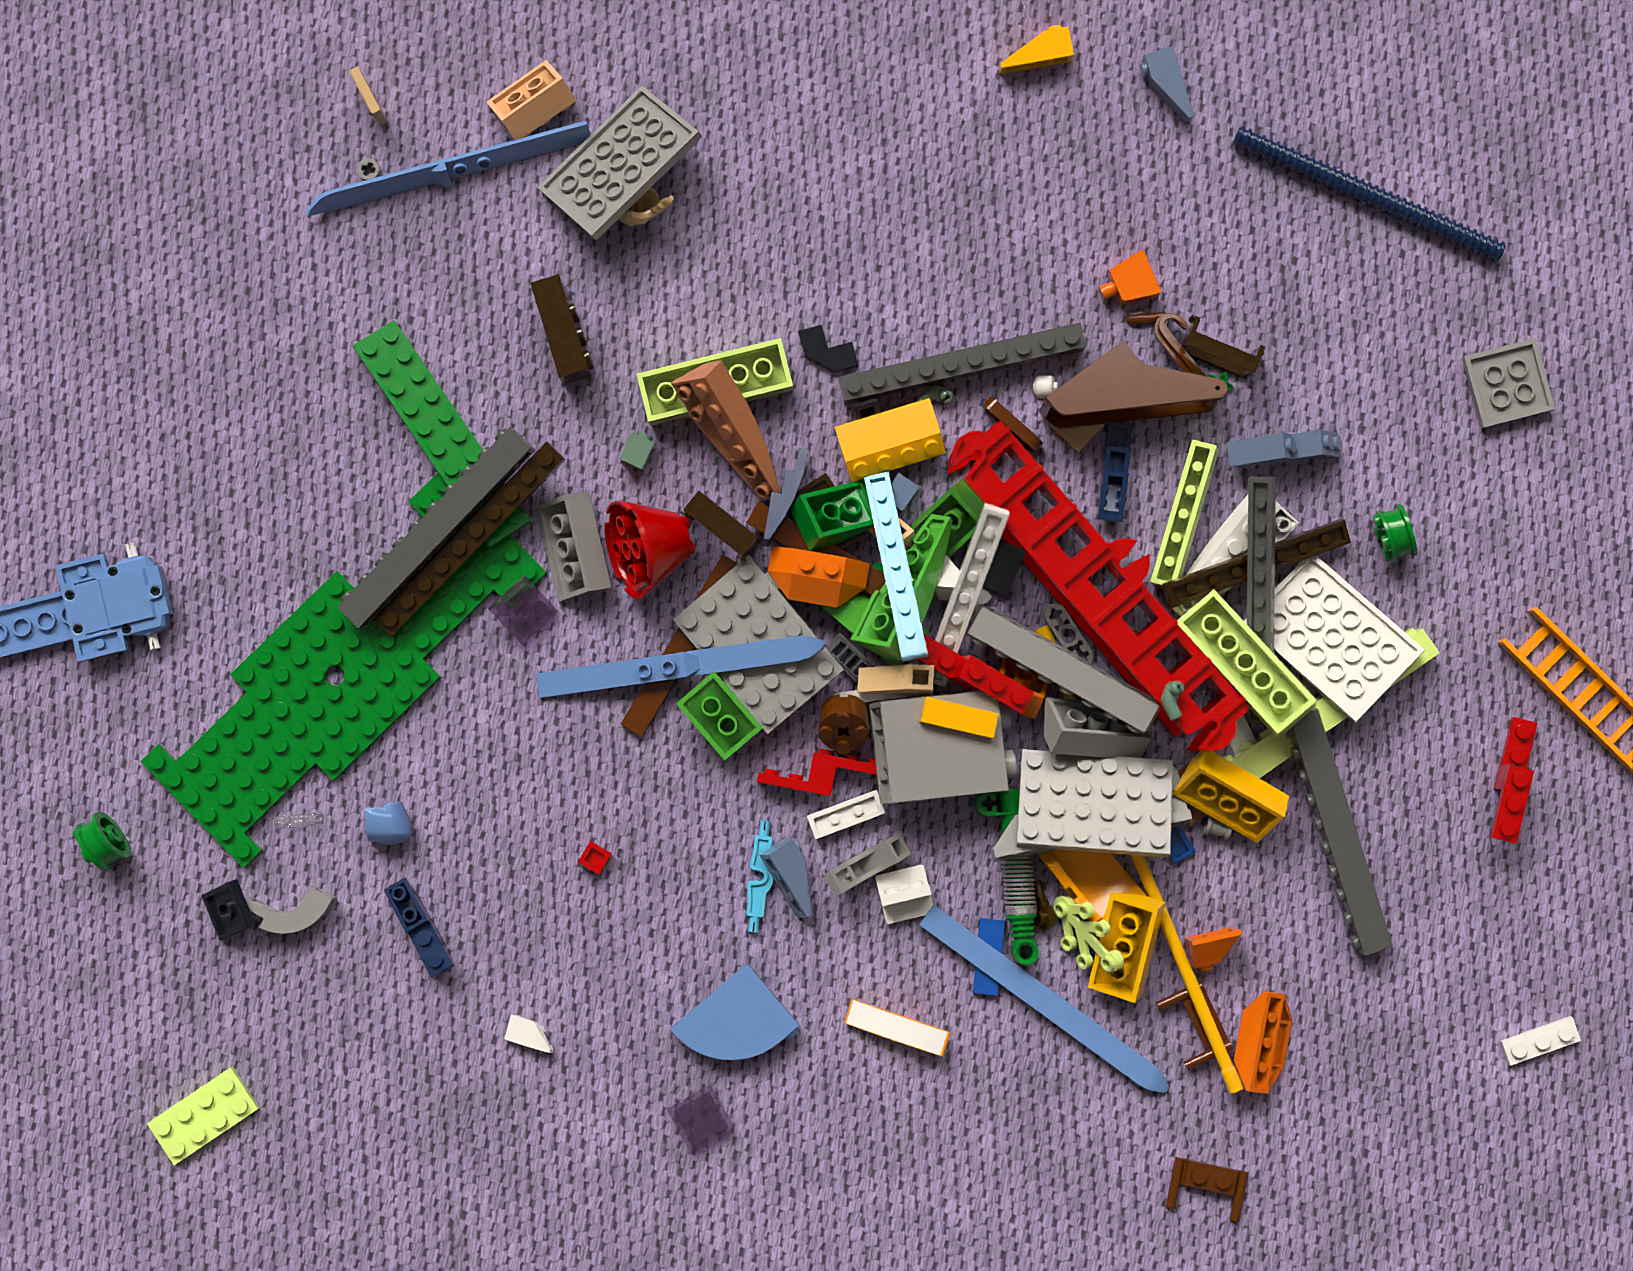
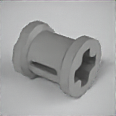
(1216, 827)

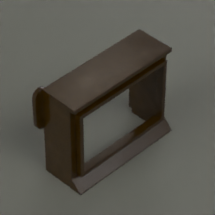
(1219, 353)
(721, 525)

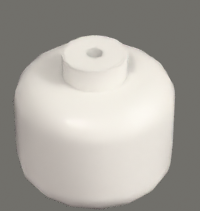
(1044, 386)

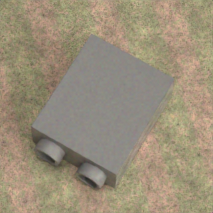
(935, 761)

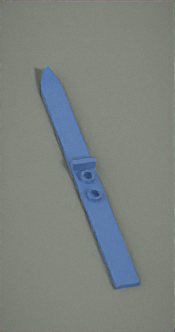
(449, 168)
(678, 665)
(1044, 1000)

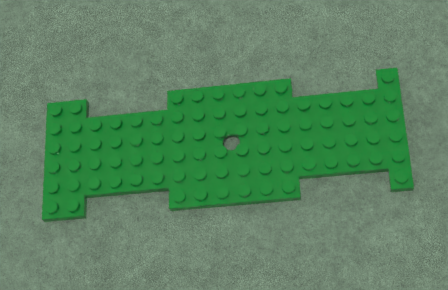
(299, 718)

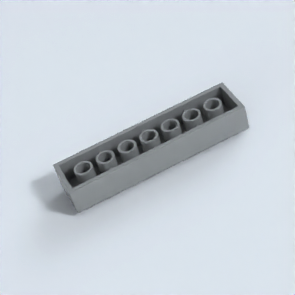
(1065, 668)

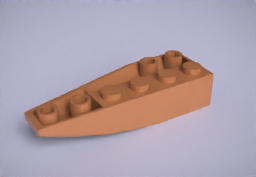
(728, 423)

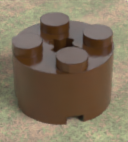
(843, 723)

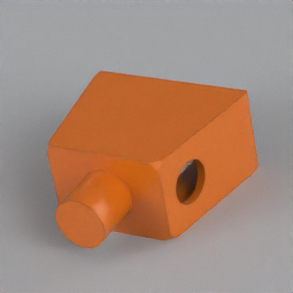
(1131, 281)

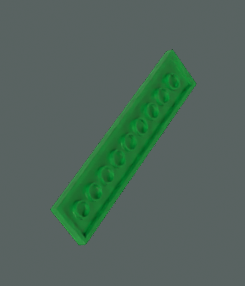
(426, 411)

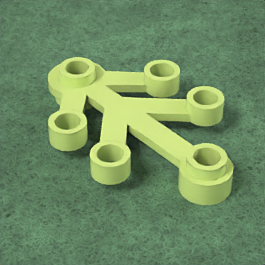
(1066, 909)

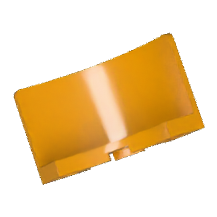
(1090, 877)

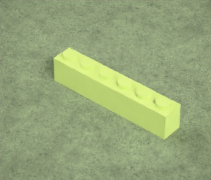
(1185, 513)

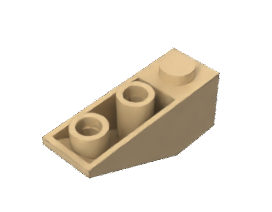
(897, 680)

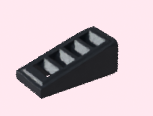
(849, 671)

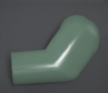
(937, 394)
(1170, 697)

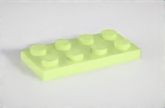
(203, 1115)

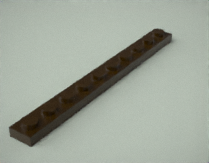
(470, 539)

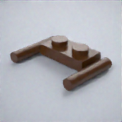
(1184, 996)
(1209, 1178)

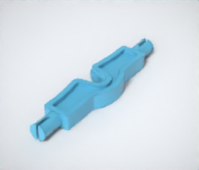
(758, 889)

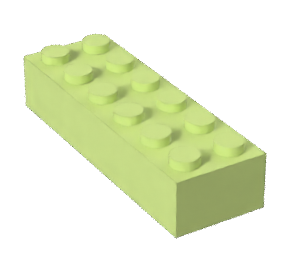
(756, 370)
(1247, 664)

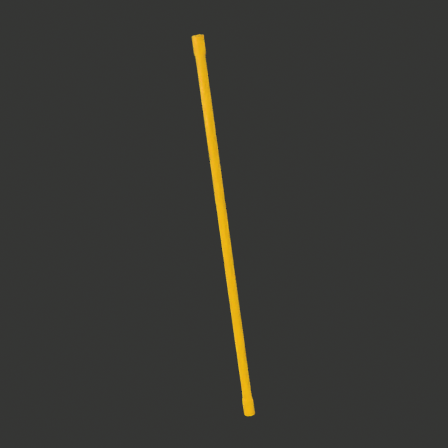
(1227, 1069)

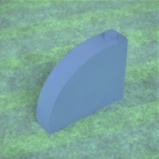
(737, 1019)

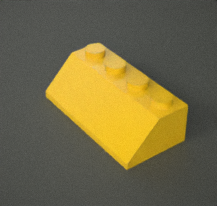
(890, 440)
(1231, 795)
(1133, 933)

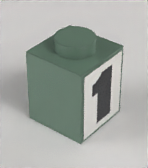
(638, 451)

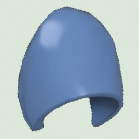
(388, 824)

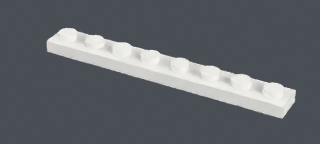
(970, 580)

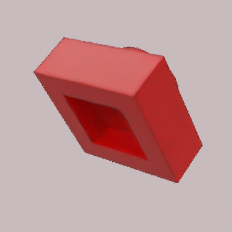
(594, 857)

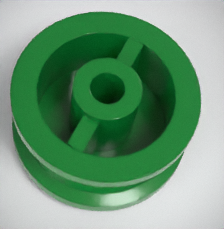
(1395, 533)
(102, 841)

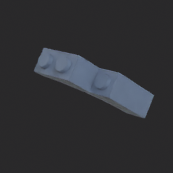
(1284, 447)

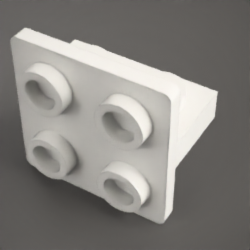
(904, 894)

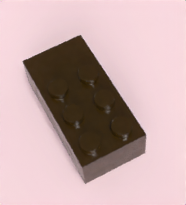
(560, 326)

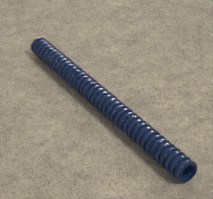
(1370, 194)

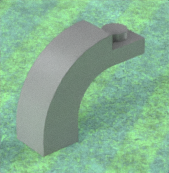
(867, 864)
(309, 912)

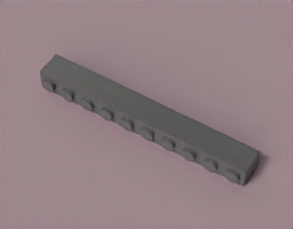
(962, 363)
(436, 528)
(1338, 834)

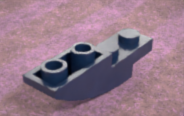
(420, 927)

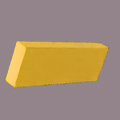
(959, 717)

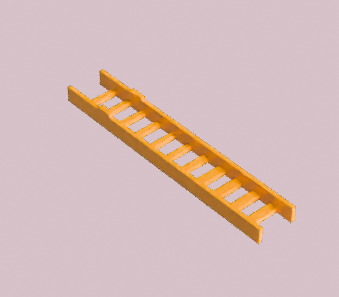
(1556, 689)

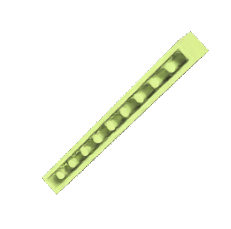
(1269, 751)

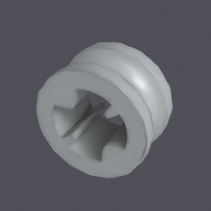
(366, 163)

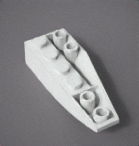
(1232, 541)

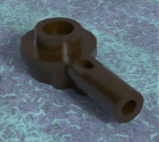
(1045, 914)

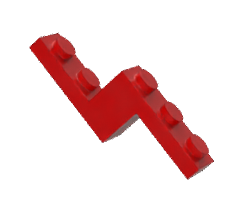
(976, 675)
(821, 772)
(1513, 780)

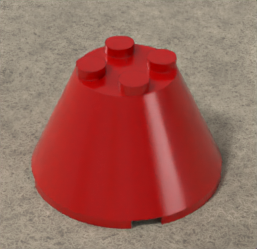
(645, 545)

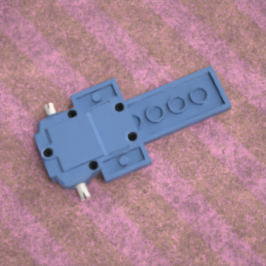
(94, 608)

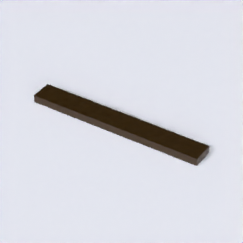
(1235, 569)

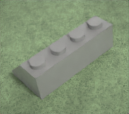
(573, 546)
(1086, 731)

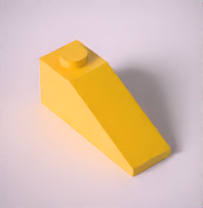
(1046, 49)

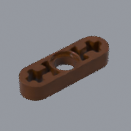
(1016, 427)

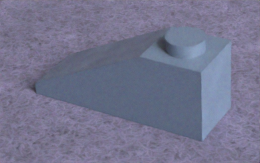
(1166, 79)
(789, 872)

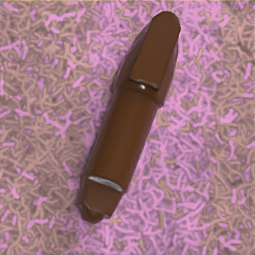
(1141, 318)

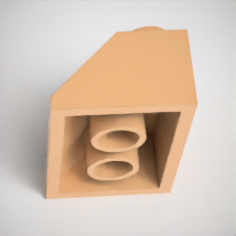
(531, 101)

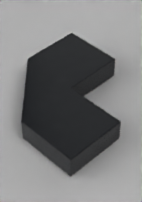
(833, 358)

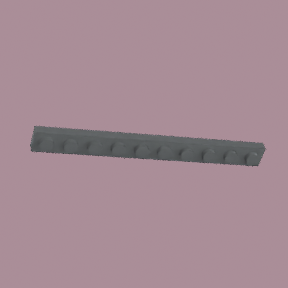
(1261, 564)

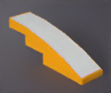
(897, 1027)

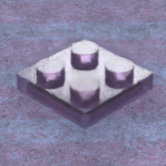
(523, 609)
(700, 1118)

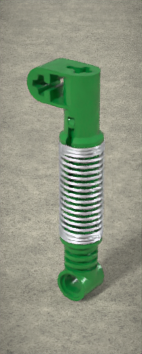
(1017, 878)

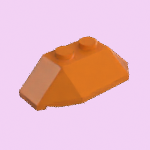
(817, 576)
(1263, 1041)

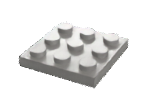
(1508, 383)

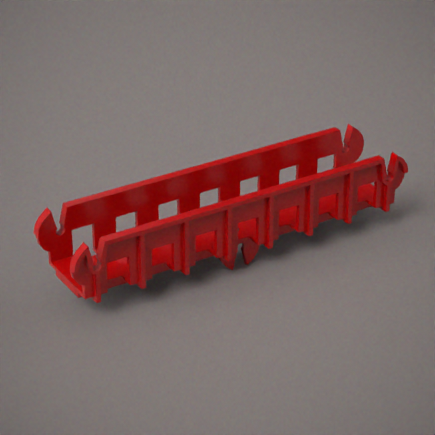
(1098, 615)

